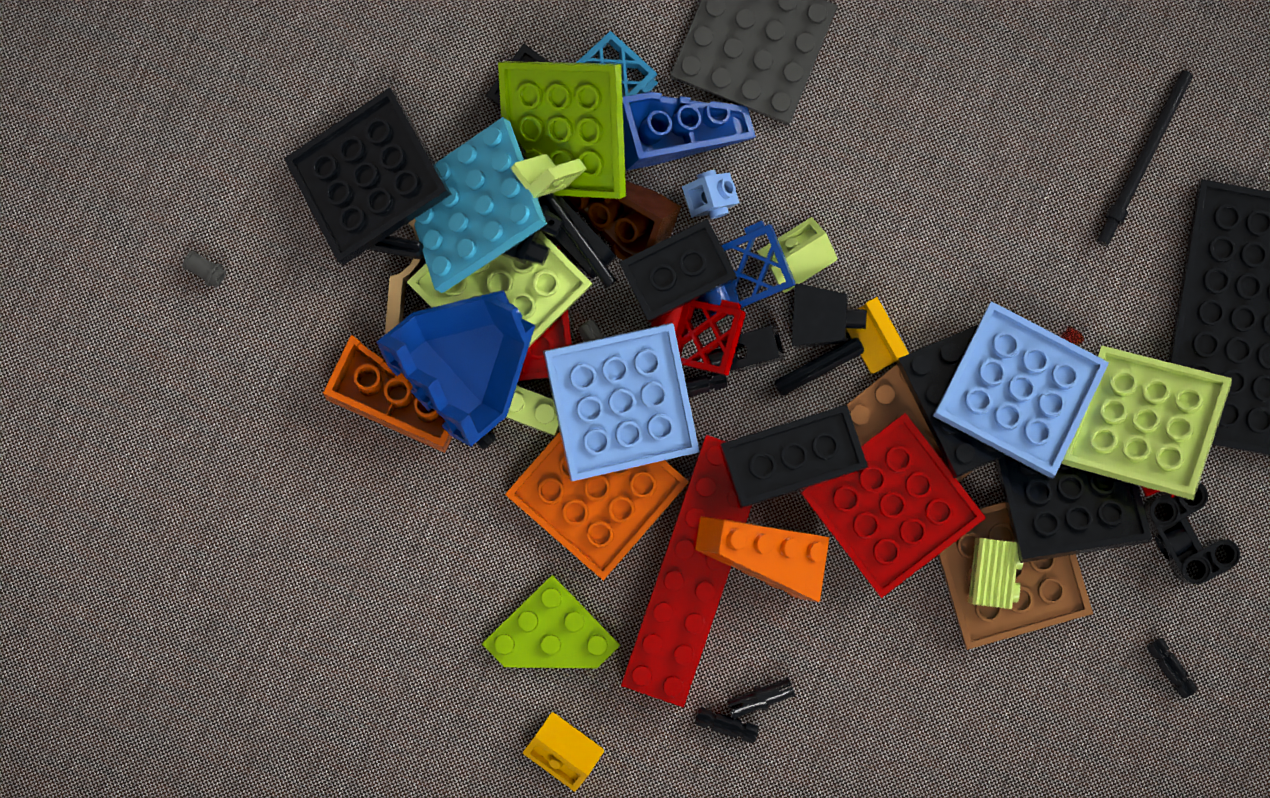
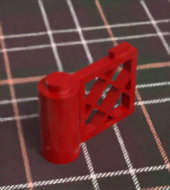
(682, 323)

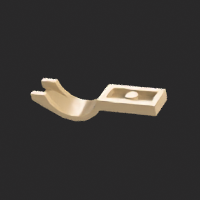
(397, 290)

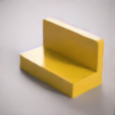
(879, 338)
(563, 751)

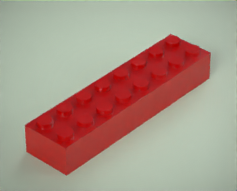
(685, 588)

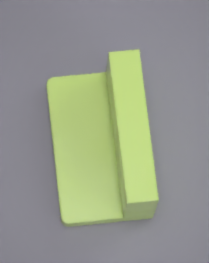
(542, 175)
(805, 250)

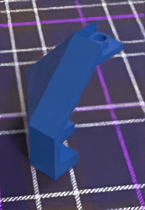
(462, 360)

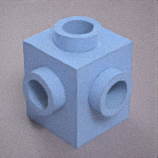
(710, 194)

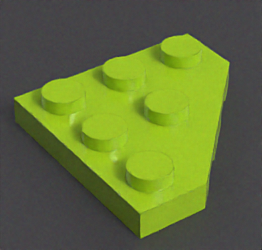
(551, 633)

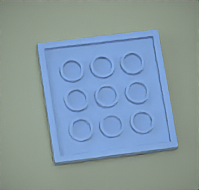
(1021, 389)
(621, 401)

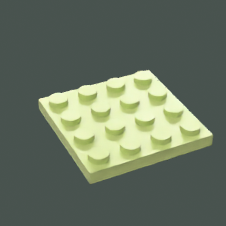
(537, 290)
(1150, 423)

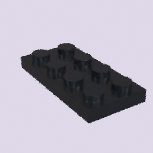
(793, 456)

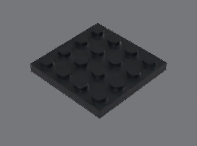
(367, 176)
(928, 376)
(1070, 511)

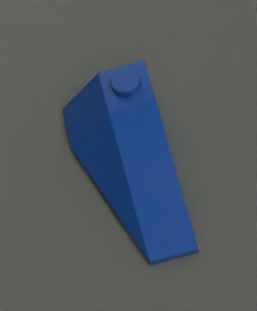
(674, 128)

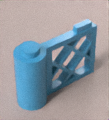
(627, 59)

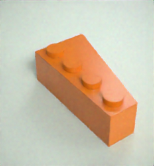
(776, 556)

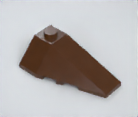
(629, 222)

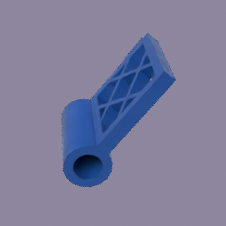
(729, 293)

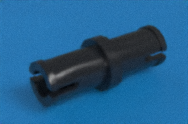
(761, 697)

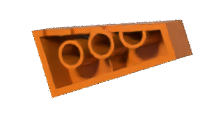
(372, 390)

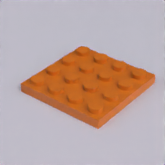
(598, 514)

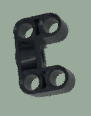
(1179, 542)

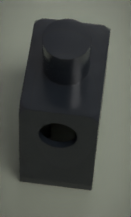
(823, 317)
(762, 349)

